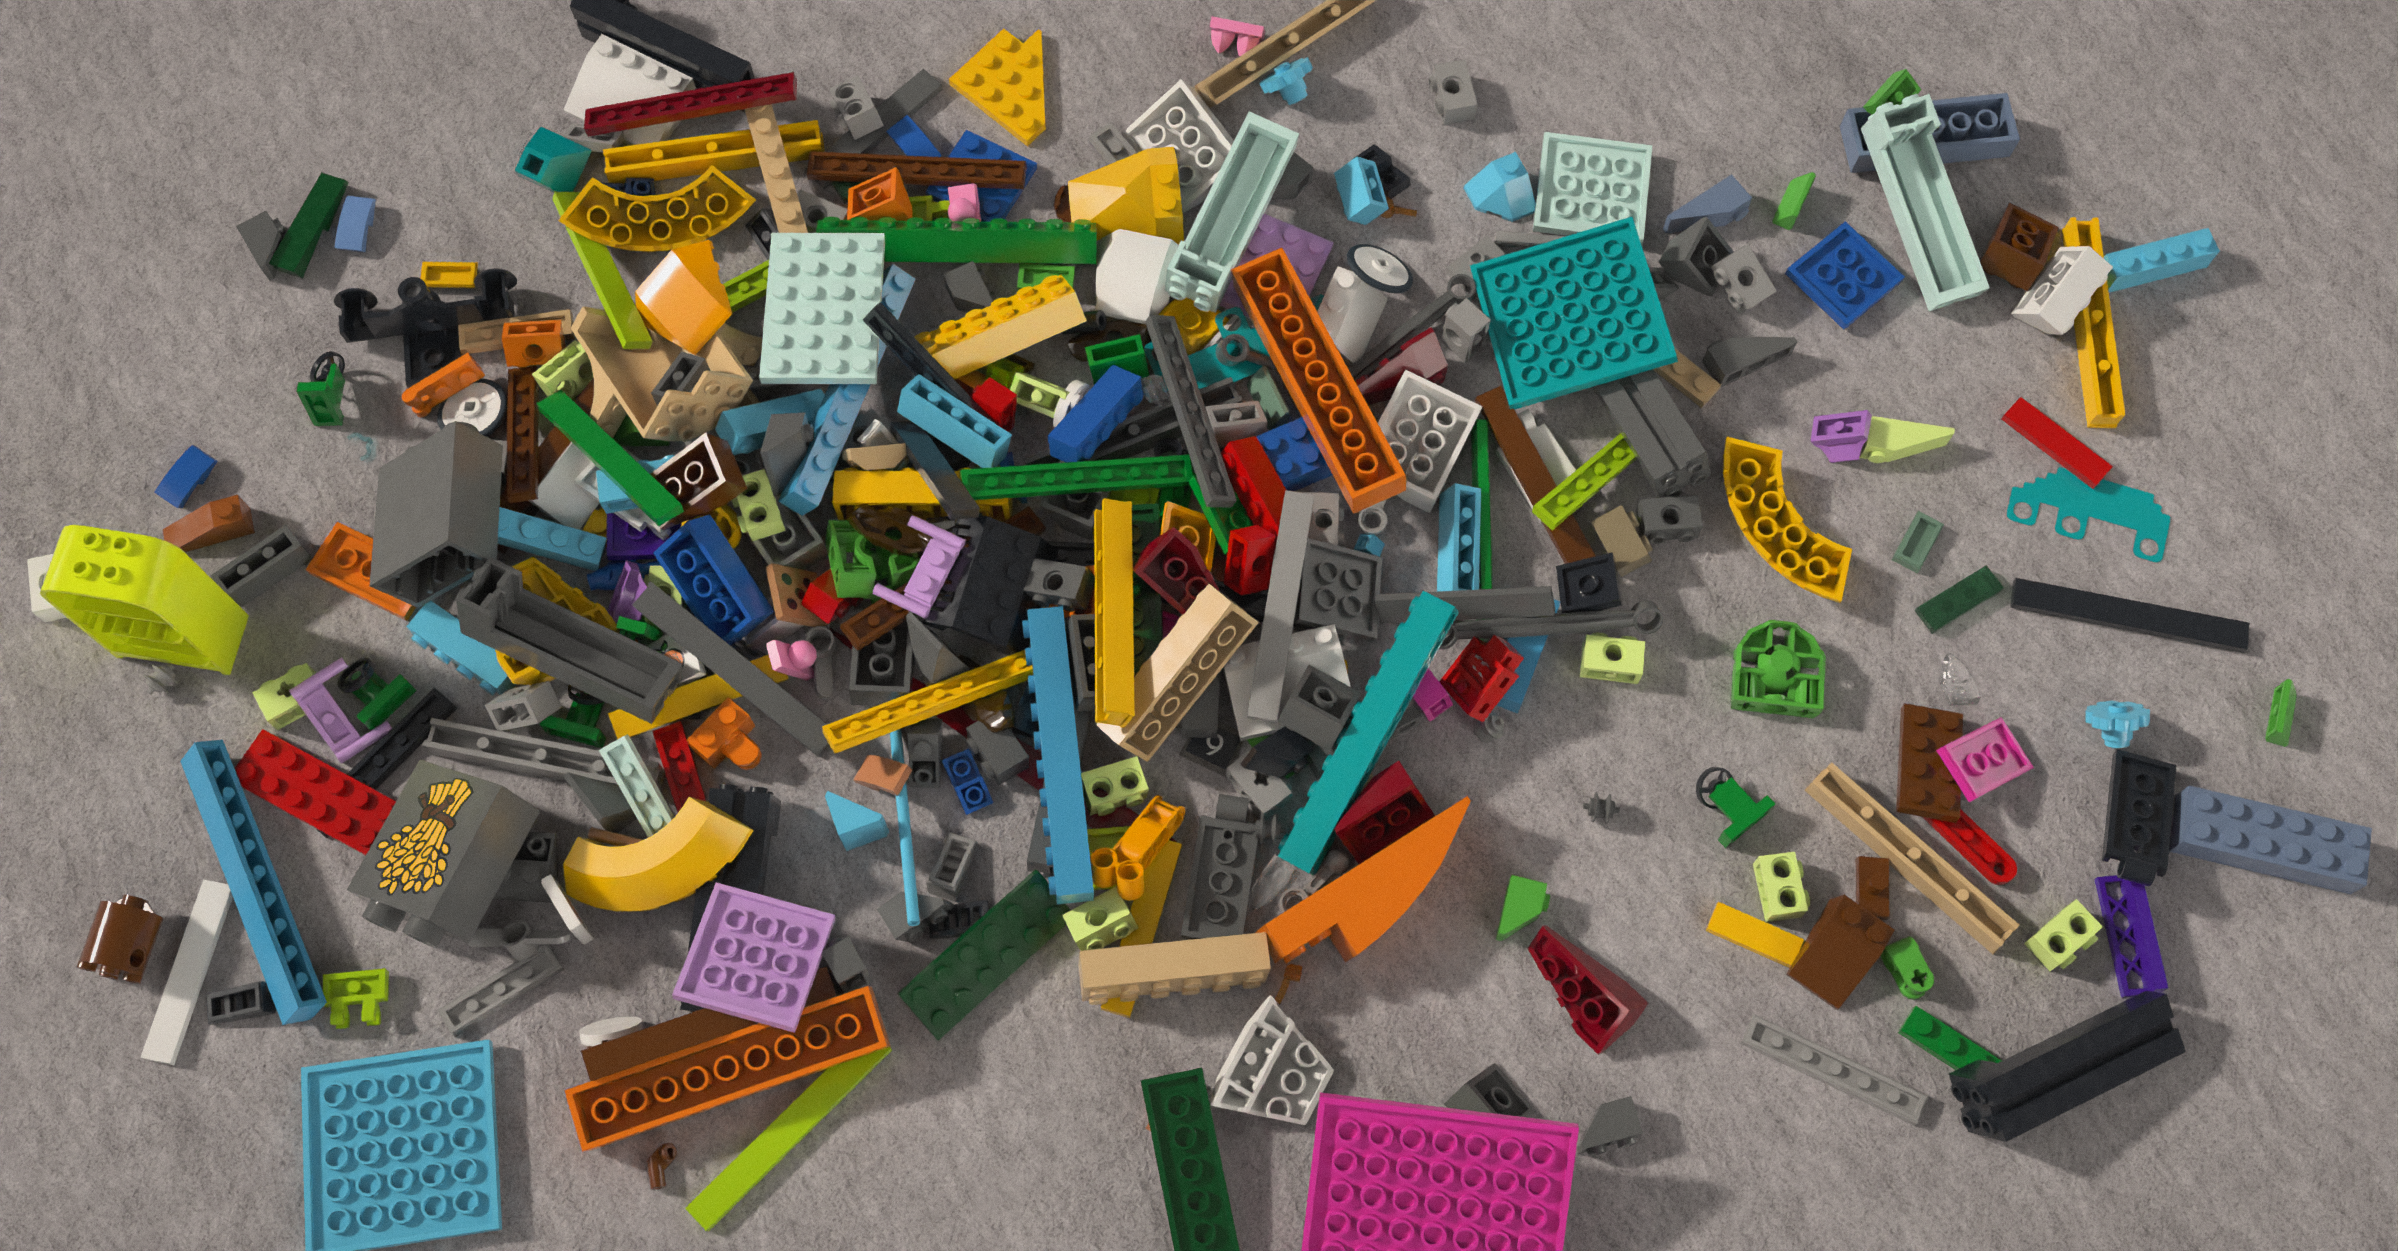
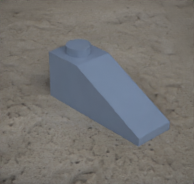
(1720, 204)

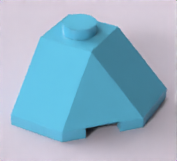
(1502, 189)

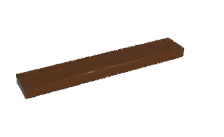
(522, 435)

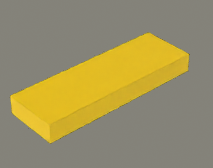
(1754, 934)

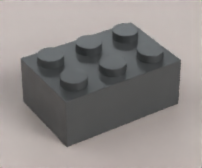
(882, 668)

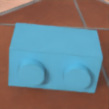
(1361, 190)

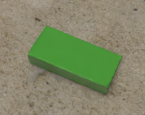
(1894, 90)
(1793, 200)
(2281, 713)

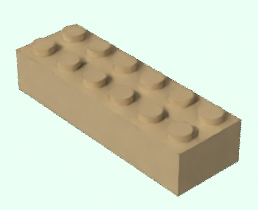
(1181, 670)
(1174, 967)

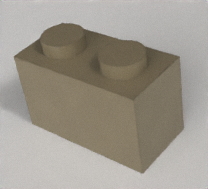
(1619, 536)

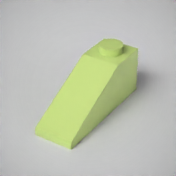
(1899, 439)

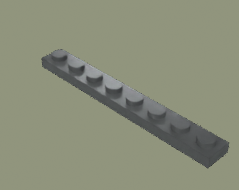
(1190, 411)

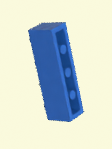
(1096, 416)

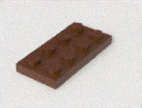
(1923, 780)

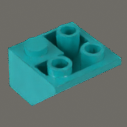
(552, 161)

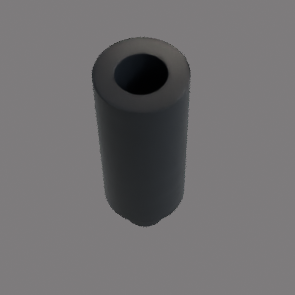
(1095, 321)

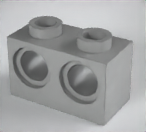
(856, 108)

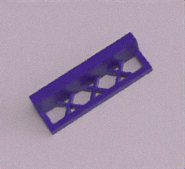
(2143, 935)

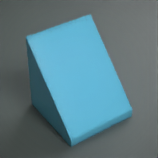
(1369, 544)

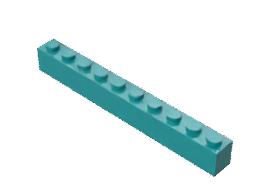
(1368, 732)

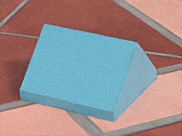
(854, 822)

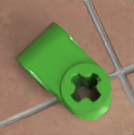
(1907, 964)

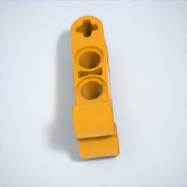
(1136, 849)

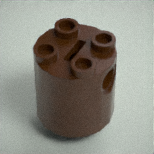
(121, 939)

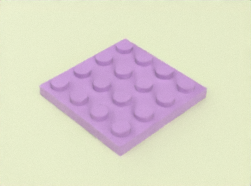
(1304, 250)
(754, 957)

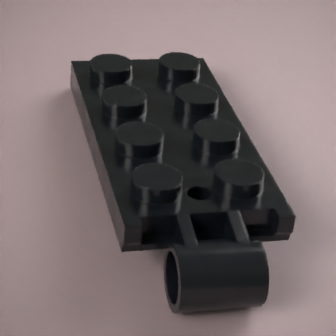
(2139, 816)

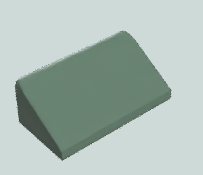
(1264, 389)

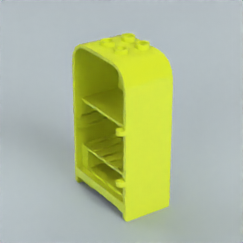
(143, 599)

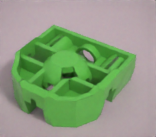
(868, 565)
(1769, 675)

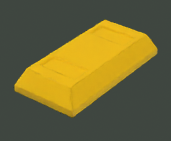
(449, 274)

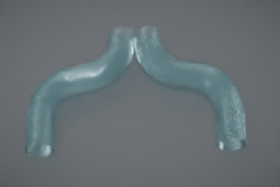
(367, 444)

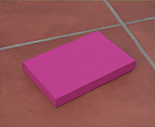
(1985, 759)

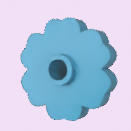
(1288, 80)
(2117, 721)

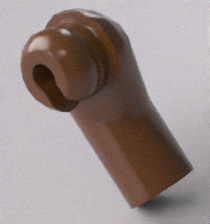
(658, 1163)

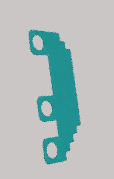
(1205, 363)
(2105, 502)

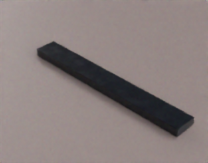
(2130, 615)

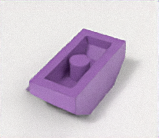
(1841, 434)
(627, 591)

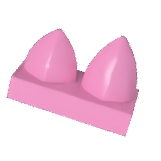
(1225, 30)

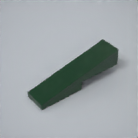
(304, 233)

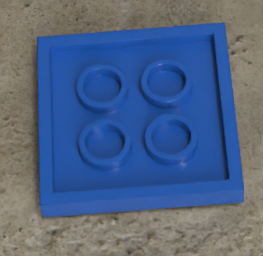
(992, 201)
(1844, 275)

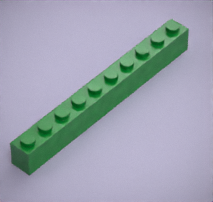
(976, 240)

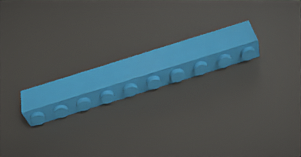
(838, 415)
(1060, 756)
(253, 882)

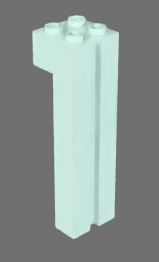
(1924, 201)
(1230, 213)

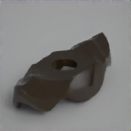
(1124, 327)
(875, 523)
(994, 712)

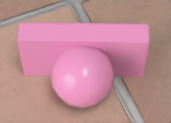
(963, 202)
(792, 659)

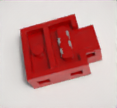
(1482, 675)

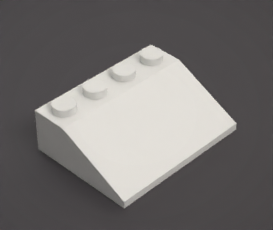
(621, 74)
(1188, 125)
(1426, 434)
(1311, 647)

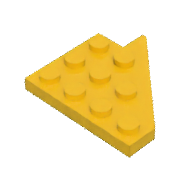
(1007, 84)

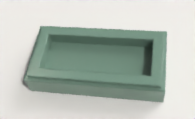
(1917, 542)

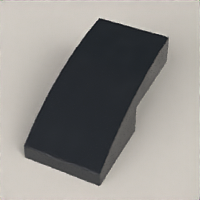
(1392, 178)

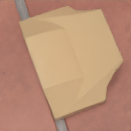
(874, 456)

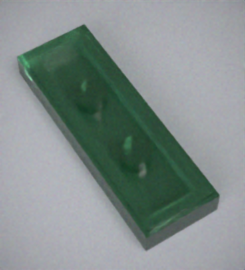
(1959, 599)

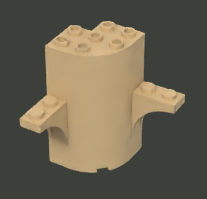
(629, 375)

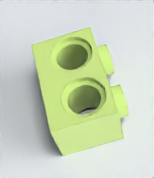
(565, 369)
(760, 504)
(1110, 779)
(1772, 886)
(2061, 932)

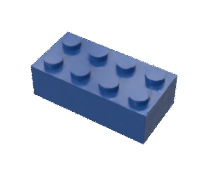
(1294, 455)
(713, 580)

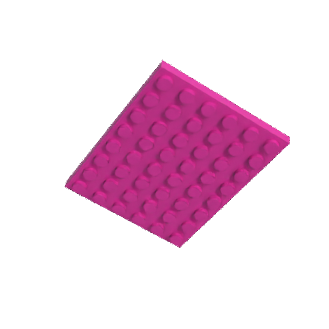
(1436, 1179)

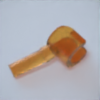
(1397, 210)
(1291, 973)

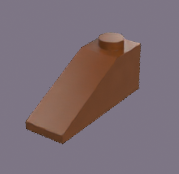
(211, 524)

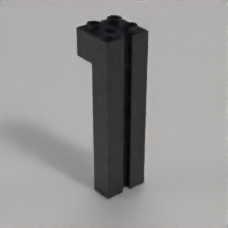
(659, 41)
(748, 869)
(2067, 1068)

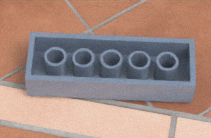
(1968, 131)
(2270, 840)

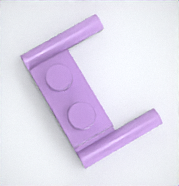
(929, 572)
(330, 718)

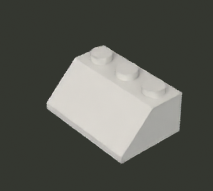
(2062, 289)
(1351, 313)

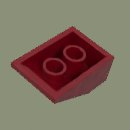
(1383, 813)

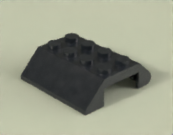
(990, 583)

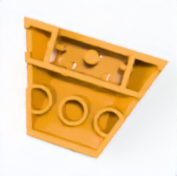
(685, 297)

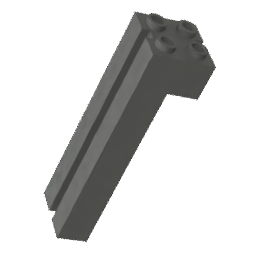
(1655, 432)
(564, 643)

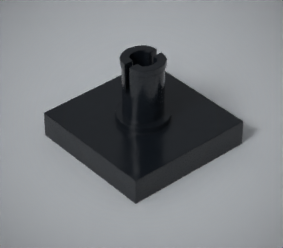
(1589, 584)

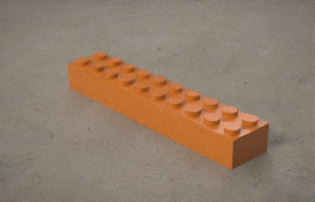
(1318, 381)
(725, 1069)

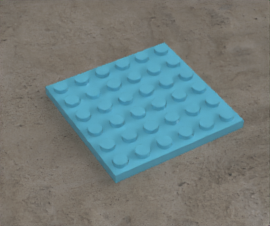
(400, 1148)

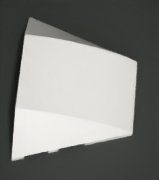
(1132, 274)
(1272, 1070)

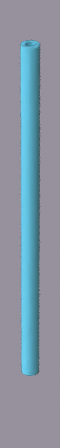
(905, 837)

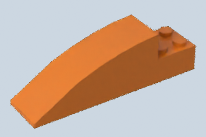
(1368, 897)

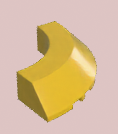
(657, 220)
(1774, 526)
(658, 868)

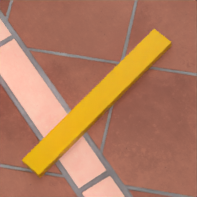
(927, 702)

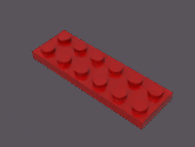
(313, 792)

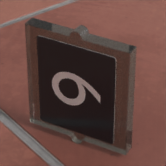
(1214, 753)

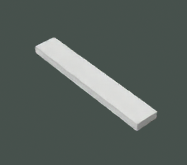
(188, 973)

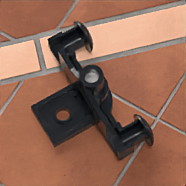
(425, 320)

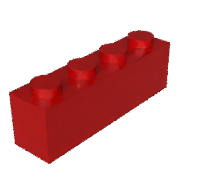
(1255, 482)

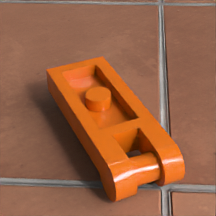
(442, 384)

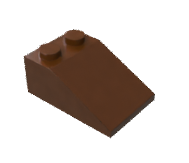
(2018, 247)
(701, 477)
(1839, 950)

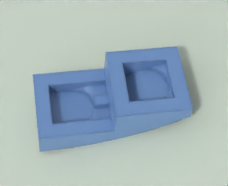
(354, 223)

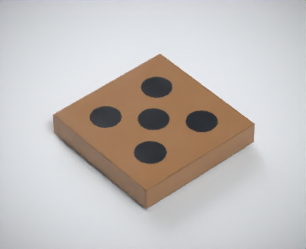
(787, 592)

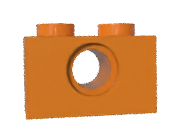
(520, 335)

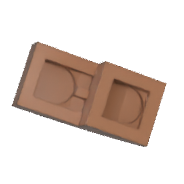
(883, 774)

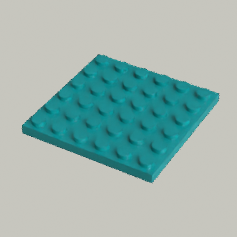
(1573, 313)

